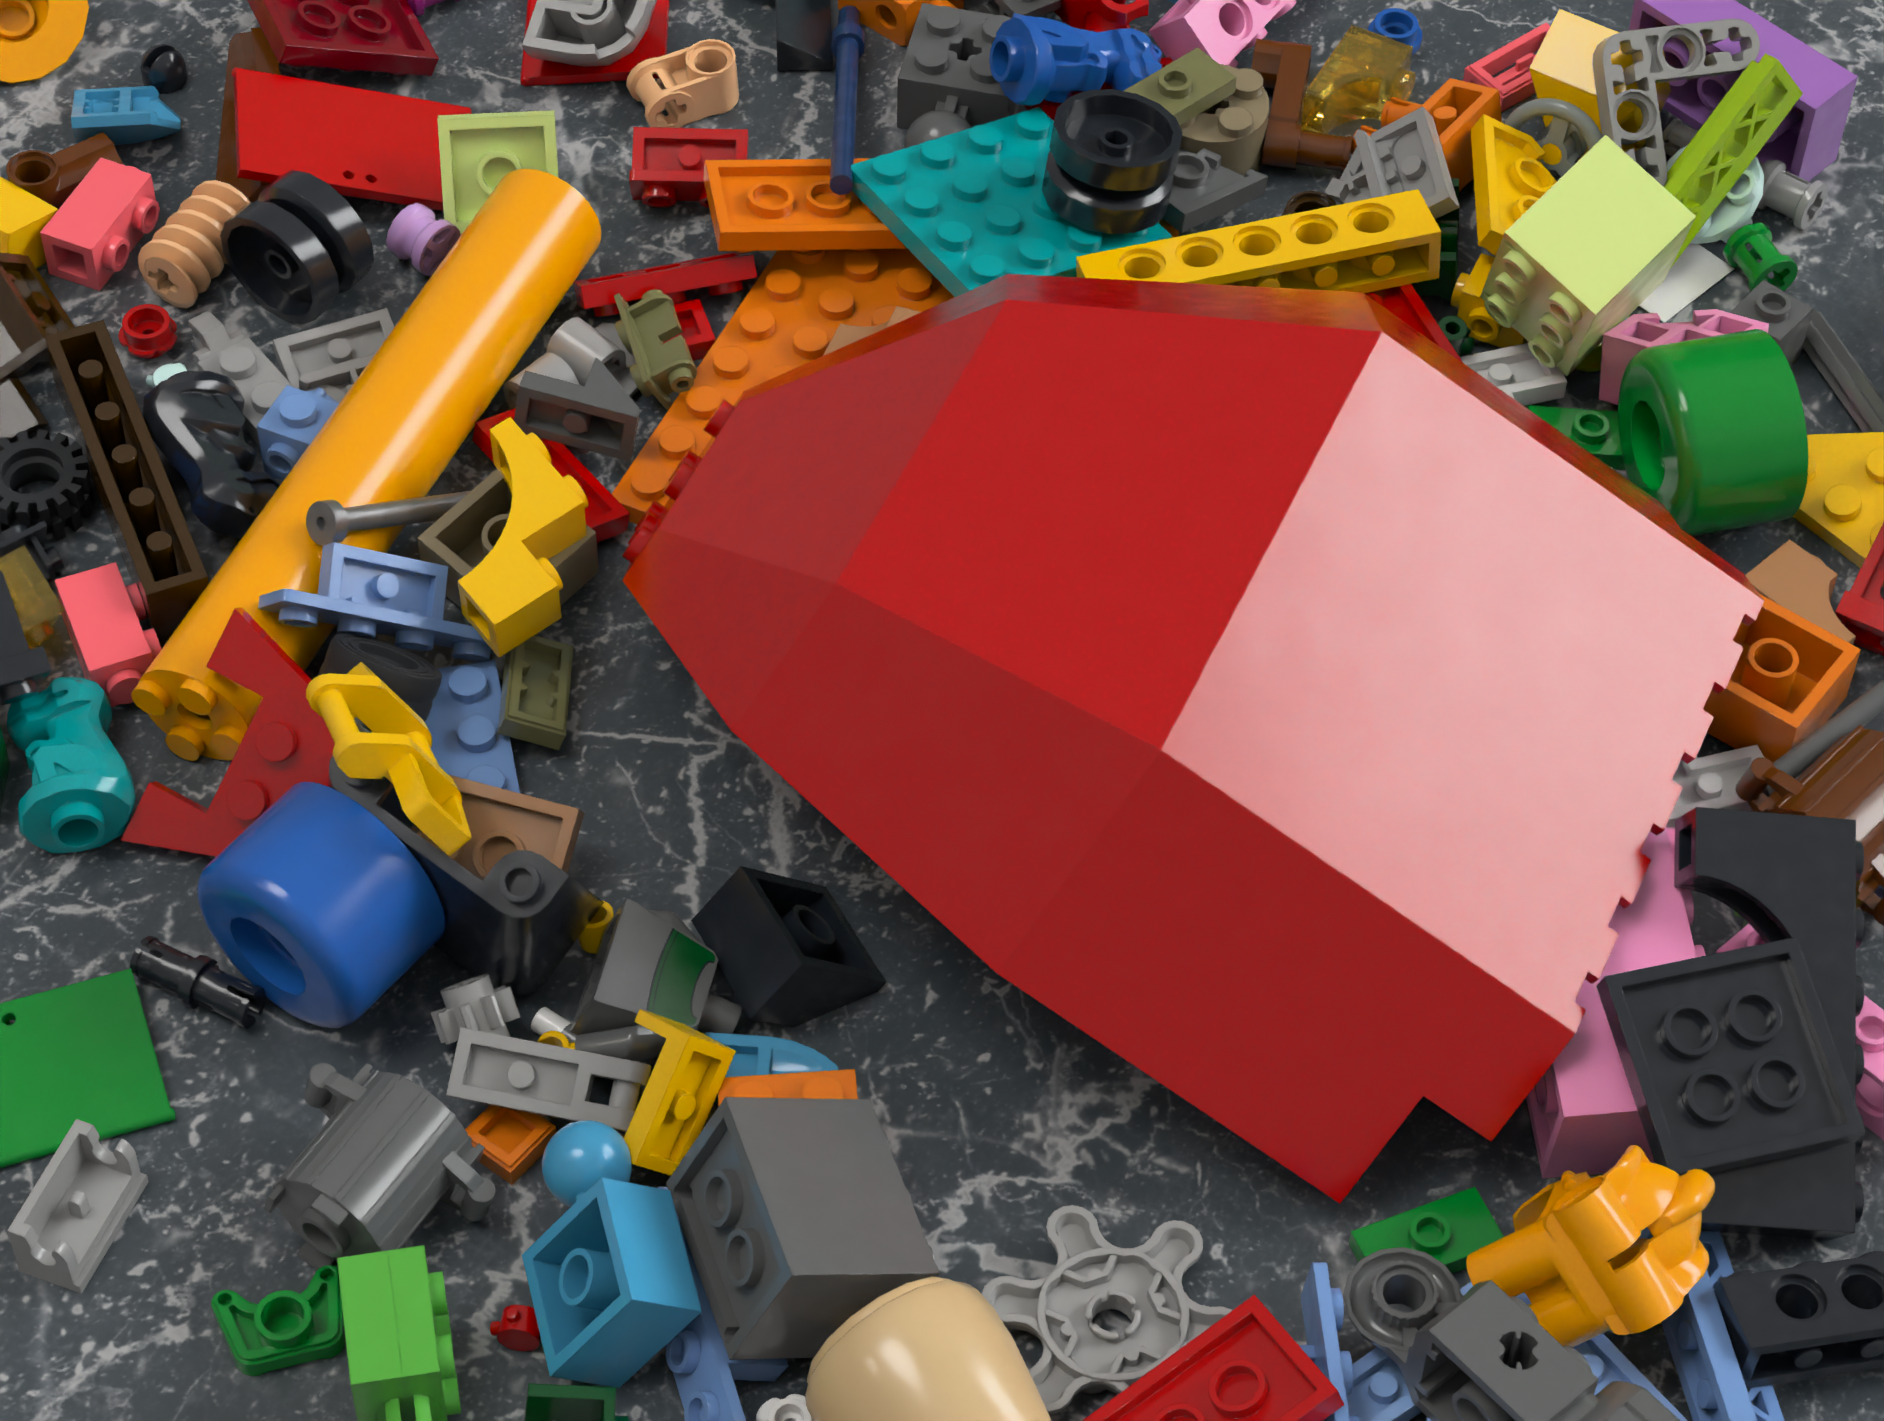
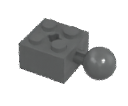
(948, 75)

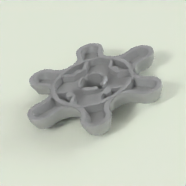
(1100, 1277)

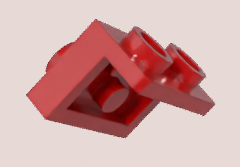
(672, 161)

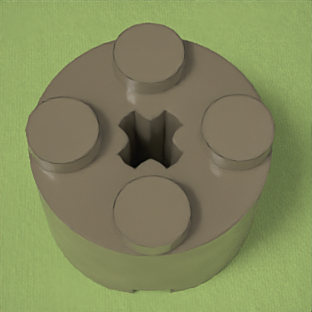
(1234, 125)

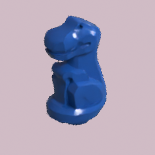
(1051, 60)

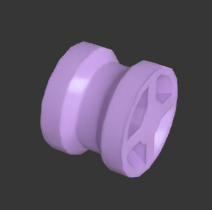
(421, 238)

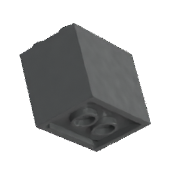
(795, 1220)

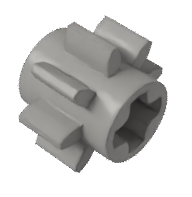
(476, 1007)

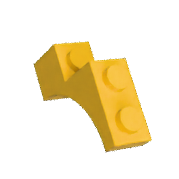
(516, 585)

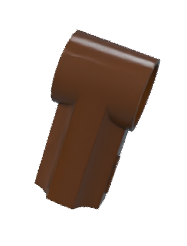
(58, 175)

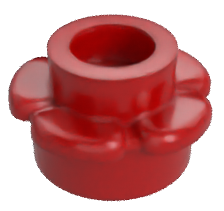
(147, 331)

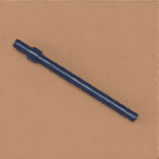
(847, 47)

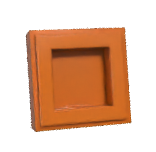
(510, 1140)

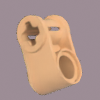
(690, 84)

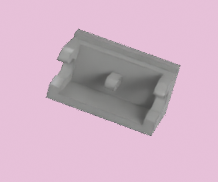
(76, 1209)

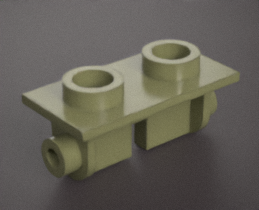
(659, 365)

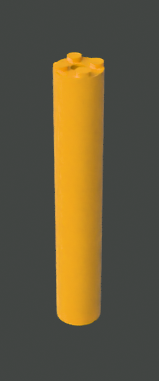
(381, 441)

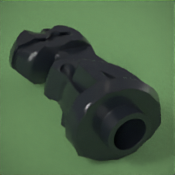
(199, 429)

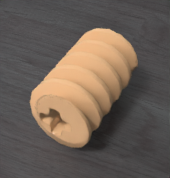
(189, 246)

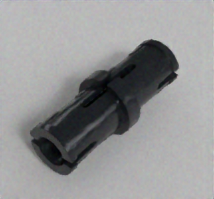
(198, 981)

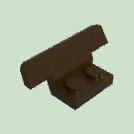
(26, 316)

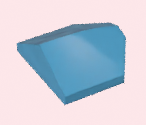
(123, 114)

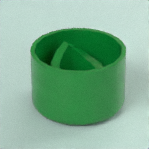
(1715, 431)

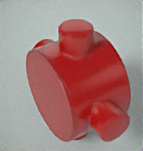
(517, 1328)

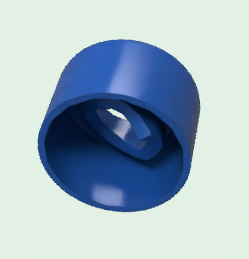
(320, 905)

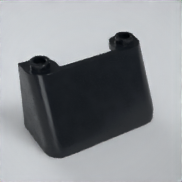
(508, 924)

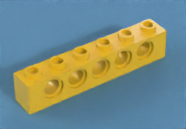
(1330, 248)

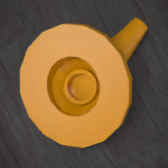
(38, 36)

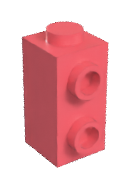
(100, 224)
(106, 629)

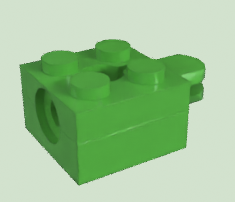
(398, 1337)

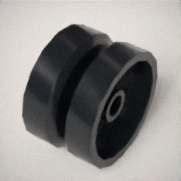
(1111, 161)
(297, 247)

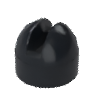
(163, 69)

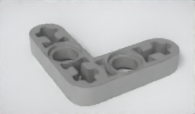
(1651, 68)

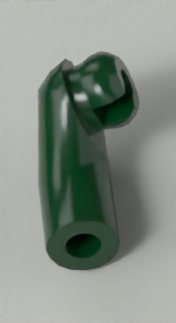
(1457, 334)

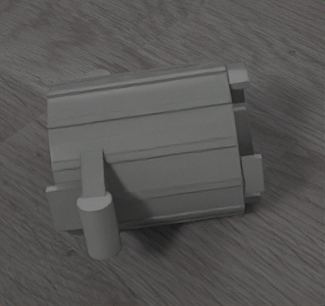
(376, 1166)

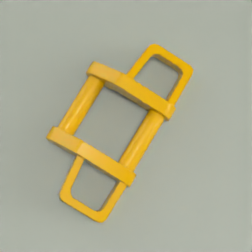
(395, 750)

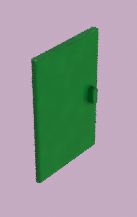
(76, 1057)

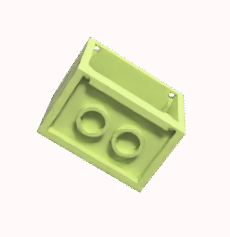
(1585, 256)

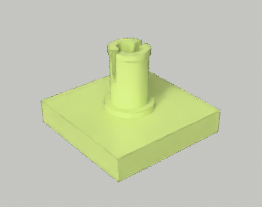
(486, 147)

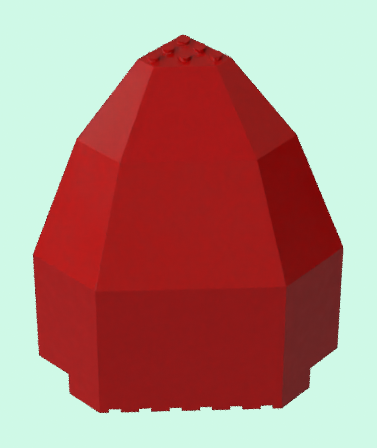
(1212, 679)

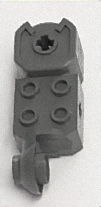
(1480, 1350)

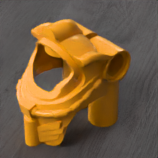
(1583, 1254)

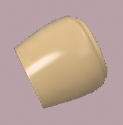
(923, 1356)

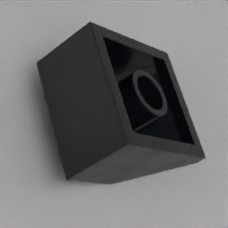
(785, 948)

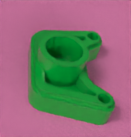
(284, 1325)

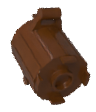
(1840, 785)

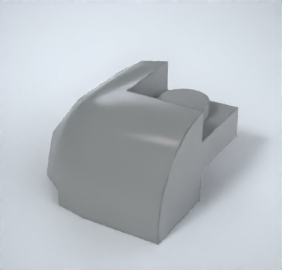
(586, 30)

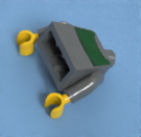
(649, 965)

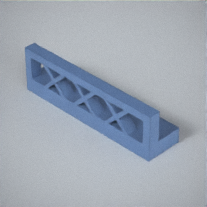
(1705, 1352)

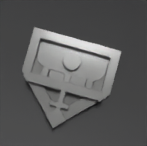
(1398, 160)
(332, 353)

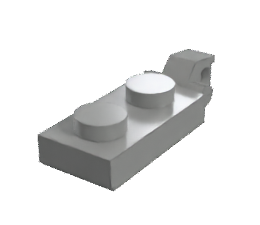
(242, 362)

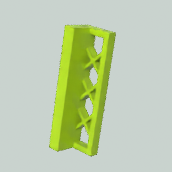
(1731, 139)

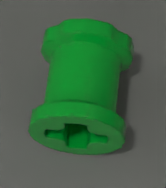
(1760, 238)

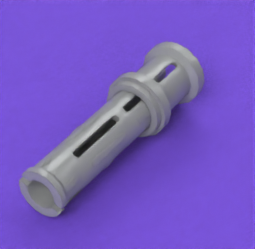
(1781, 189)

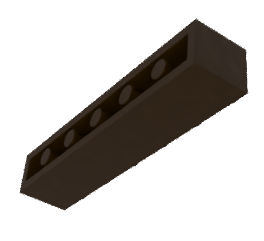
(127, 474)

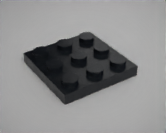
(1730, 1058)

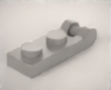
(543, 1078)

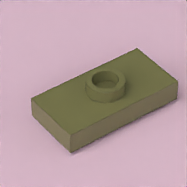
(1187, 85)
(536, 692)

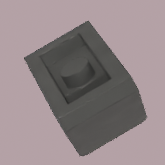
(585, 417)

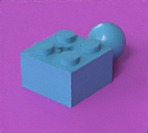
(612, 1269)

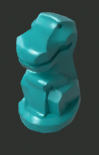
(78, 777)

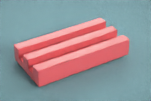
(1516, 82)

